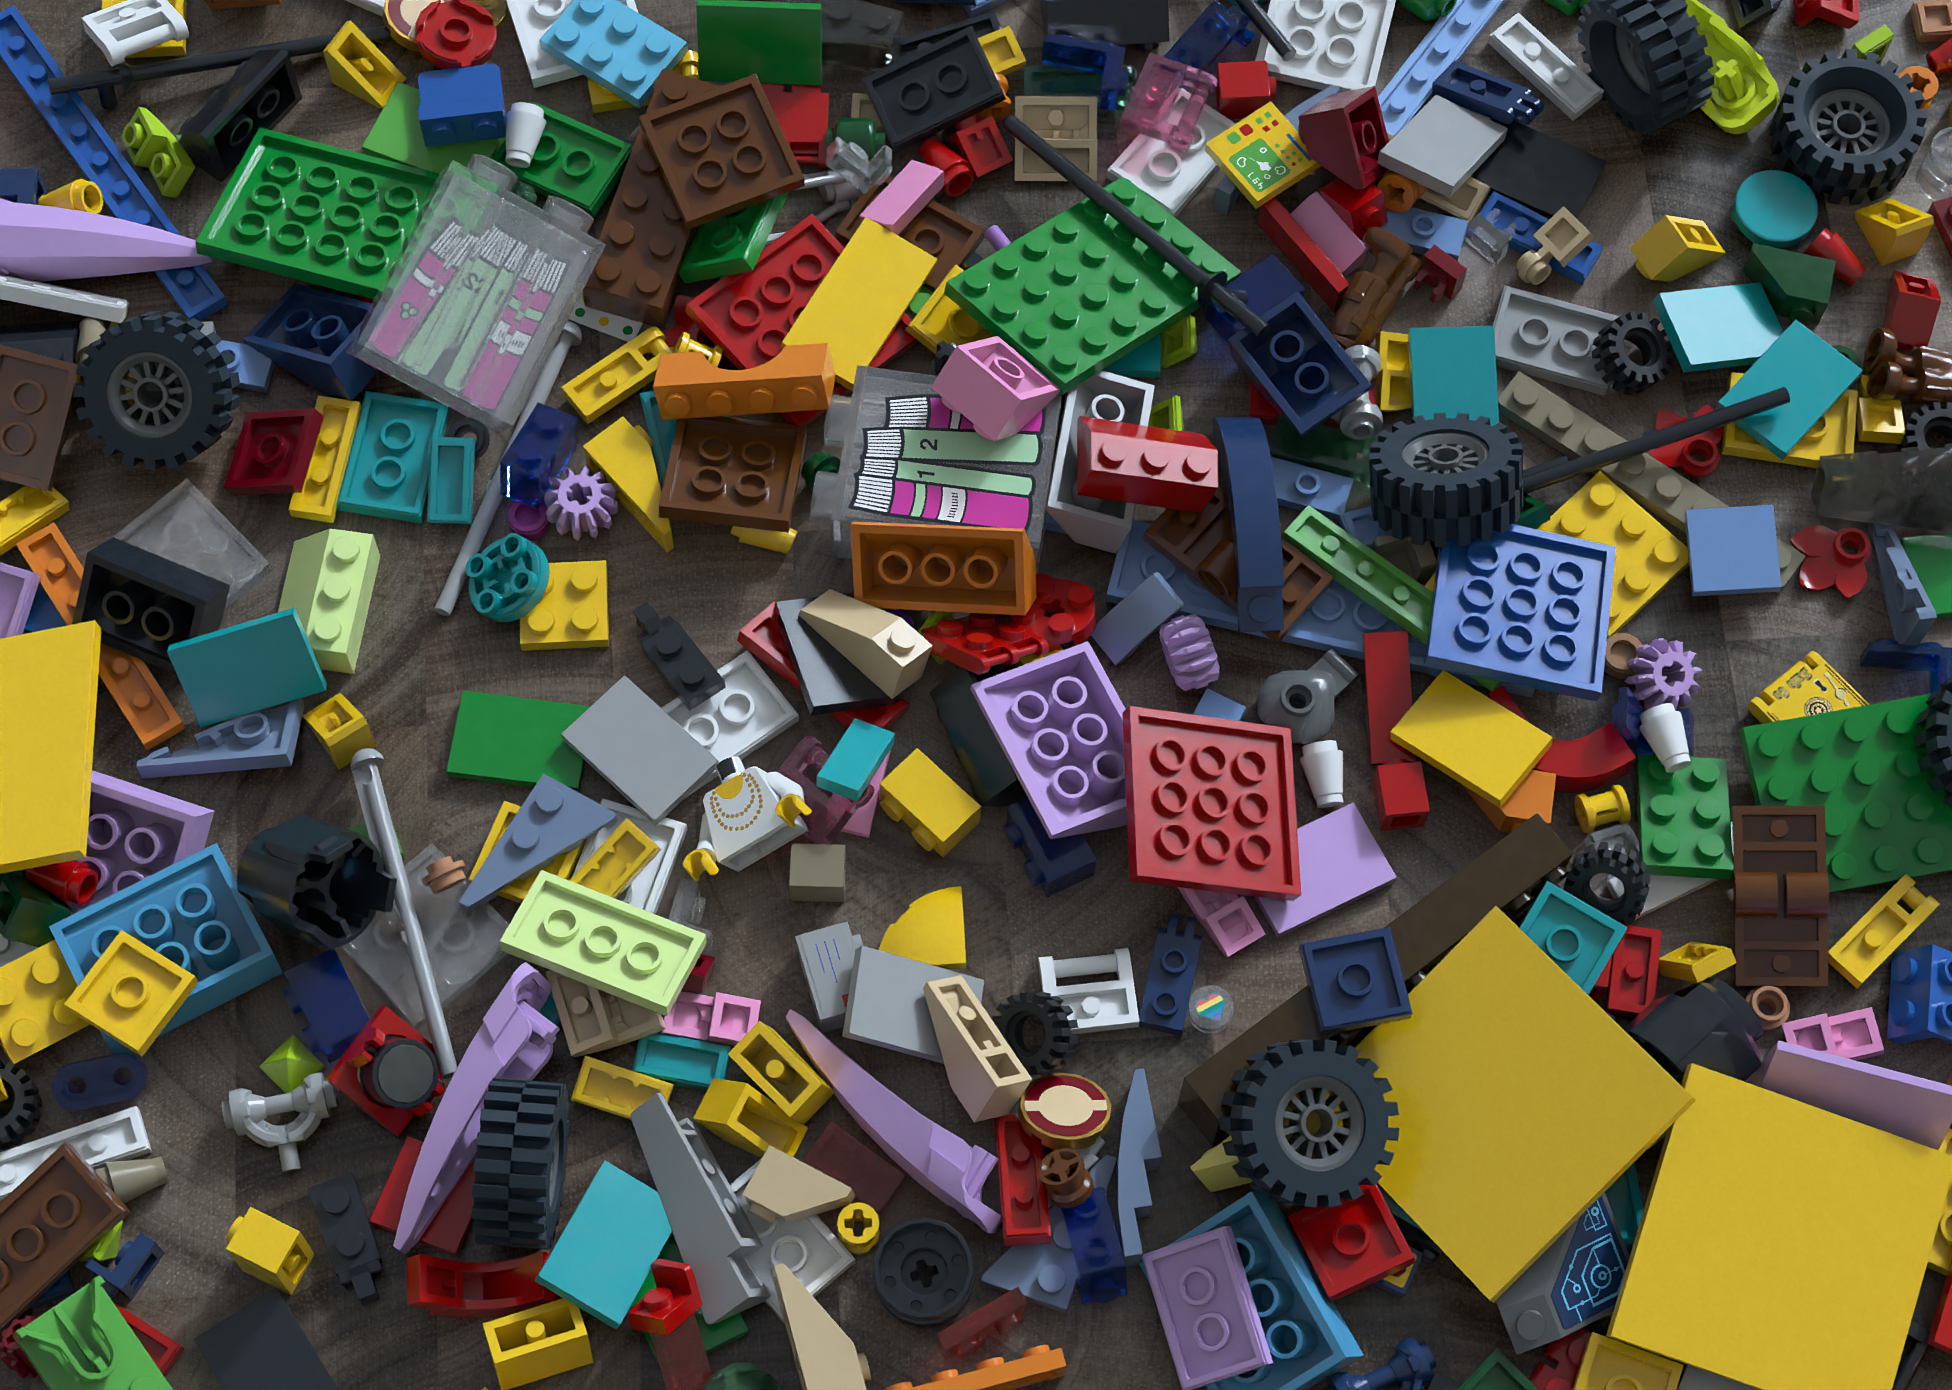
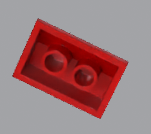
(1145, 465)

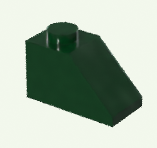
(1793, 281)
(28, 910)

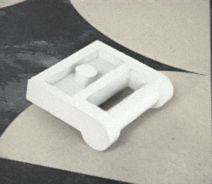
(134, 27)
(1098, 1004)

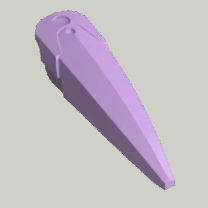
(73, 244)
(509, 1045)
(917, 1144)

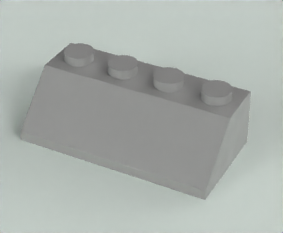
(1088, 519)

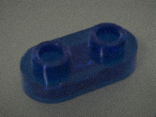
(100, 1081)

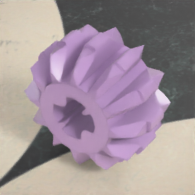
(597, 500)
(1189, 652)
(1676, 668)

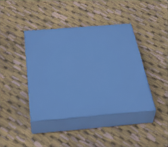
(1732, 550)

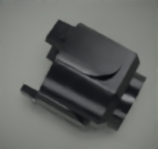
(315, 881)
(1703, 1027)

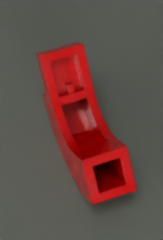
(1583, 762)
(476, 1287)

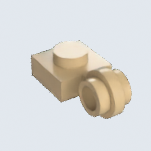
(1560, 239)

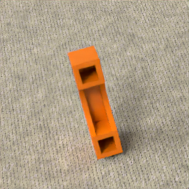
(792, 381)

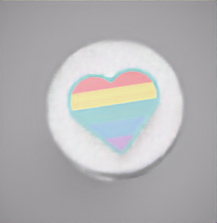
(1210, 1009)

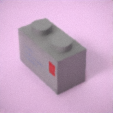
(827, 968)

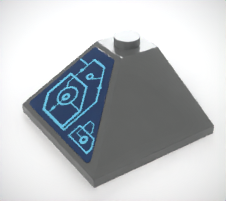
(1568, 1283)

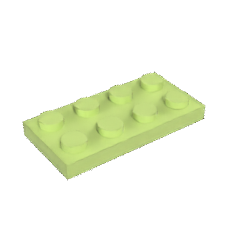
(603, 942)

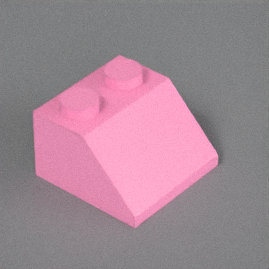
(993, 387)

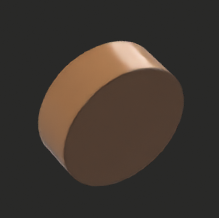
(1619, 651)

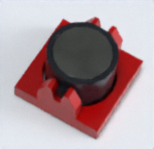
(393, 1072)

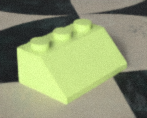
(332, 590)

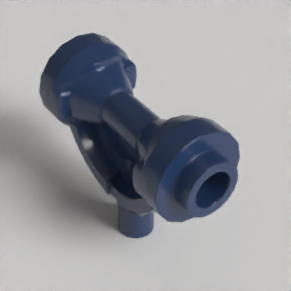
(1408, 1365)

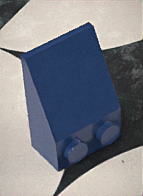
(311, 337)
(1298, 365)

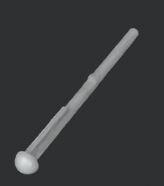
(569, 336)
(382, 834)

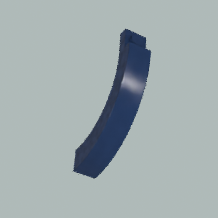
(1254, 521)

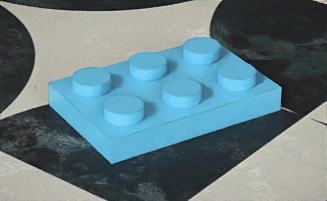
(614, 47)

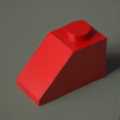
(1911, 309)

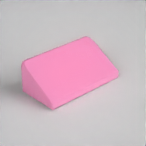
(905, 196)
(1330, 233)

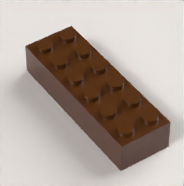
(644, 229)

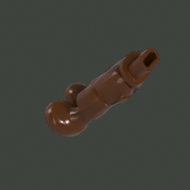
(1374, 293)
(1926, 371)

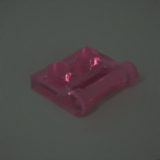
(1156, 95)
(827, 815)

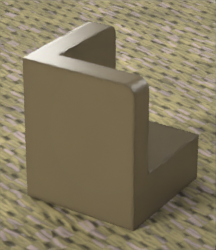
(1413, 559)
(817, 872)

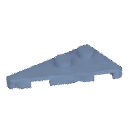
(1904, 595)
(234, 745)
(545, 826)
(1045, 1271)

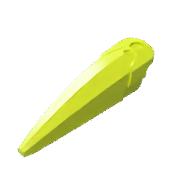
(1742, 83)

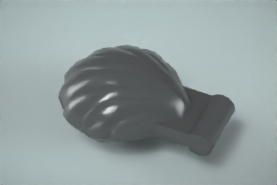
(1305, 697)

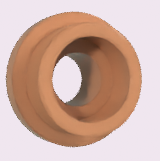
(444, 874)
(1773, 997)

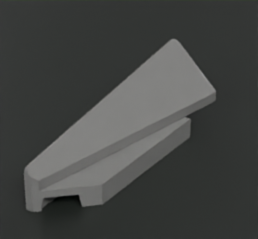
(701, 1211)

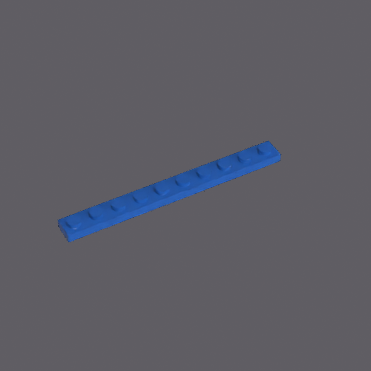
(99, 158)

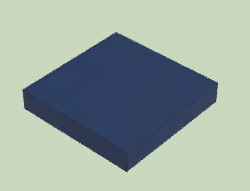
(1355, 981)

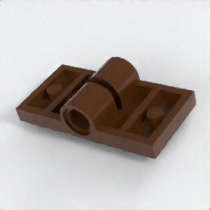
(1204, 550)
(1780, 896)

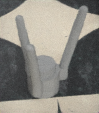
(833, 189)

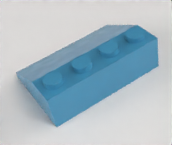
(188, 917)
(1298, 1320)

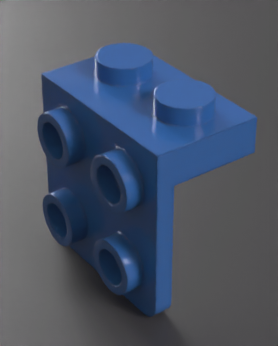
(461, 105)
(1920, 995)

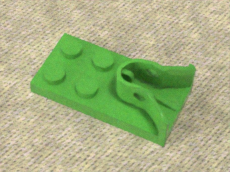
(88, 1346)

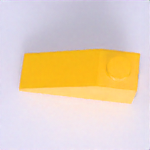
(628, 463)

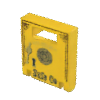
(1804, 691)

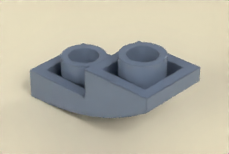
(1136, 618)

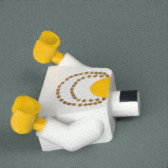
(746, 818)

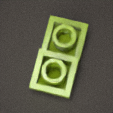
(156, 147)

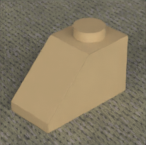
(792, 1189)

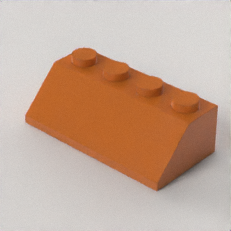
(943, 568)

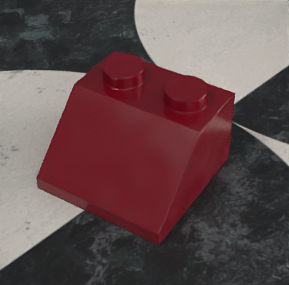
(1346, 135)

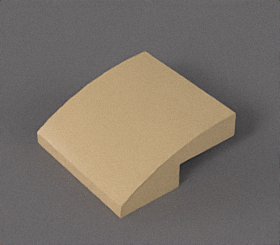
(1065, 124)
(599, 1019)

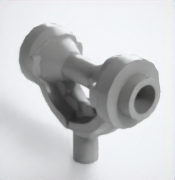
(1361, 417)
(247, 1113)

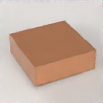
(1932, 20)

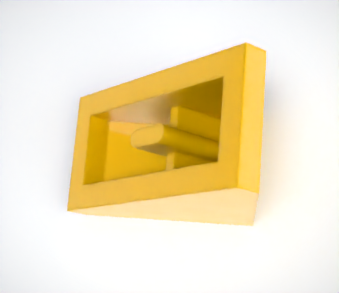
(361, 66)
(1894, 229)
(340, 729)

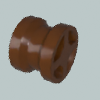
(1065, 1178)

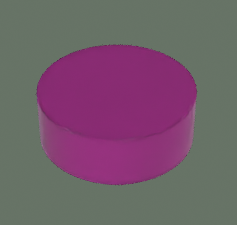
(527, 520)

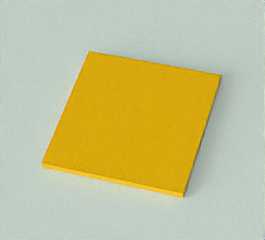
(47, 744)
(1510, 1103)
(1780, 1242)

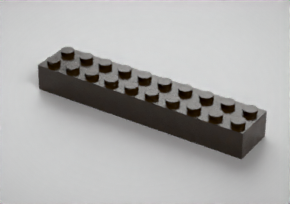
(1503, 876)

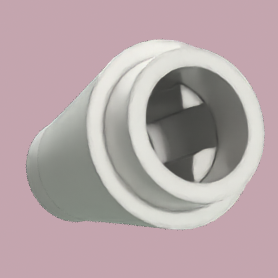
(523, 133)
(1666, 736)
(1324, 772)

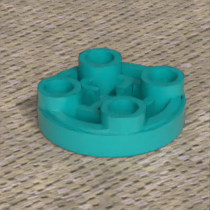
(1775, 209)
(507, 578)

